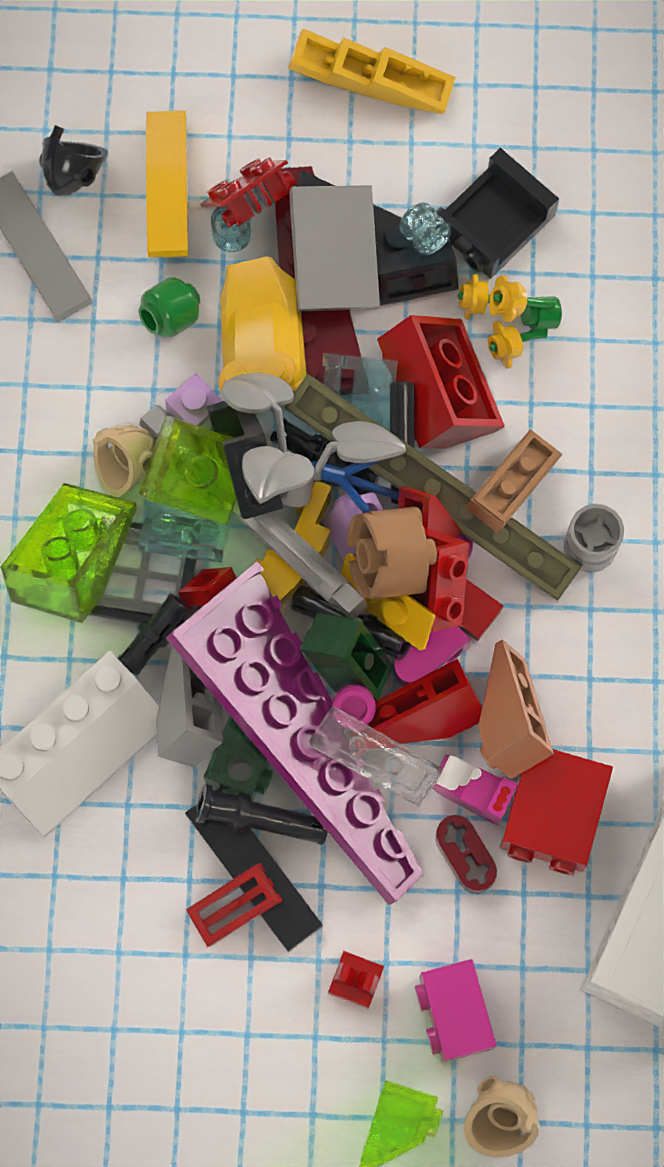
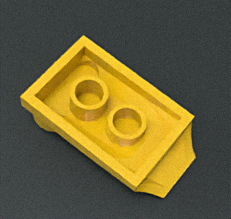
(261, 323)

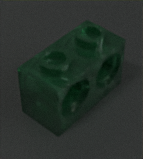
(238, 749)

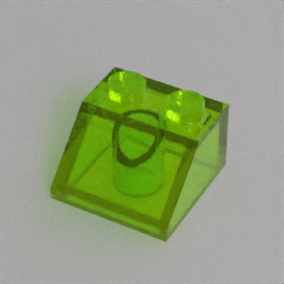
(190, 471)
(399, 1124)

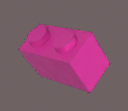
(455, 1010)

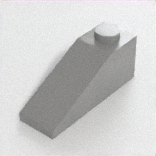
(187, 716)

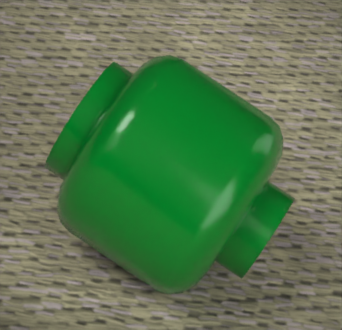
(169, 307)

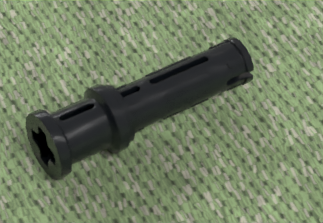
(242, 812)

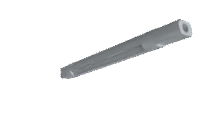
(288, 546)

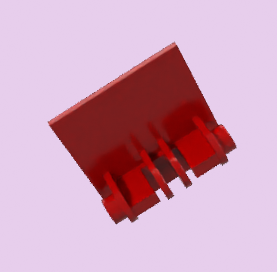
(230, 194)

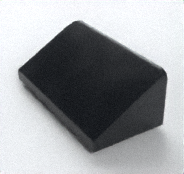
(415, 275)

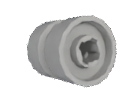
(594, 537)

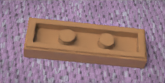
(513, 481)

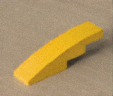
(373, 74)
(166, 184)

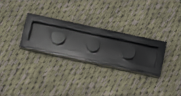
(238, 851)

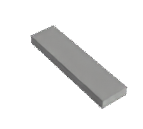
(39, 251)

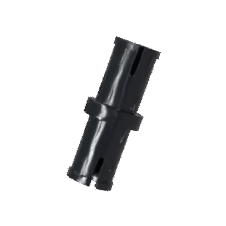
(154, 634)

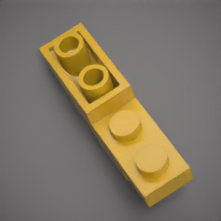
(277, 573)

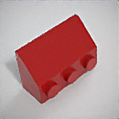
(447, 378)

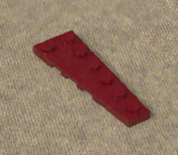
(322, 330)

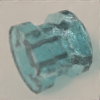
(425, 228)
(232, 238)

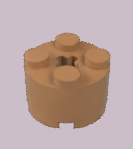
(390, 553)

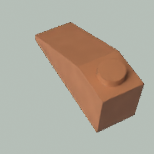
(511, 716)

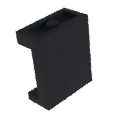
(498, 214)
(247, 436)

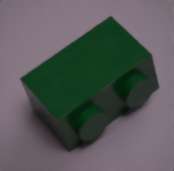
(346, 654)

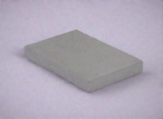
(334, 248)

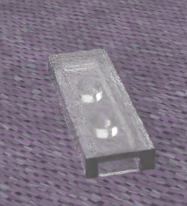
(375, 756)

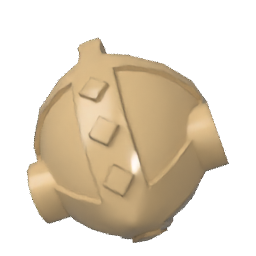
(125, 461)
(501, 1118)

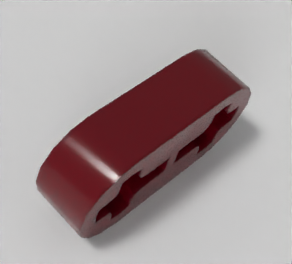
(474, 848)

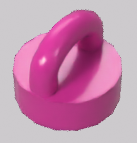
(356, 702)

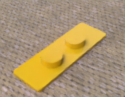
(399, 613)

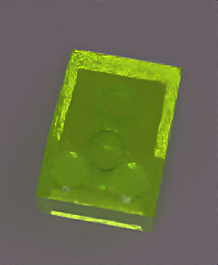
(69, 553)

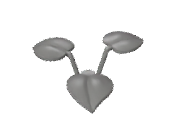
(279, 471)

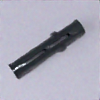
(311, 603)

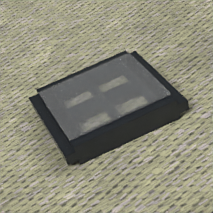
(142, 581)

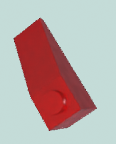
(429, 707)

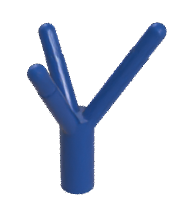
(344, 478)

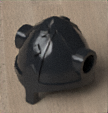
(69, 164)

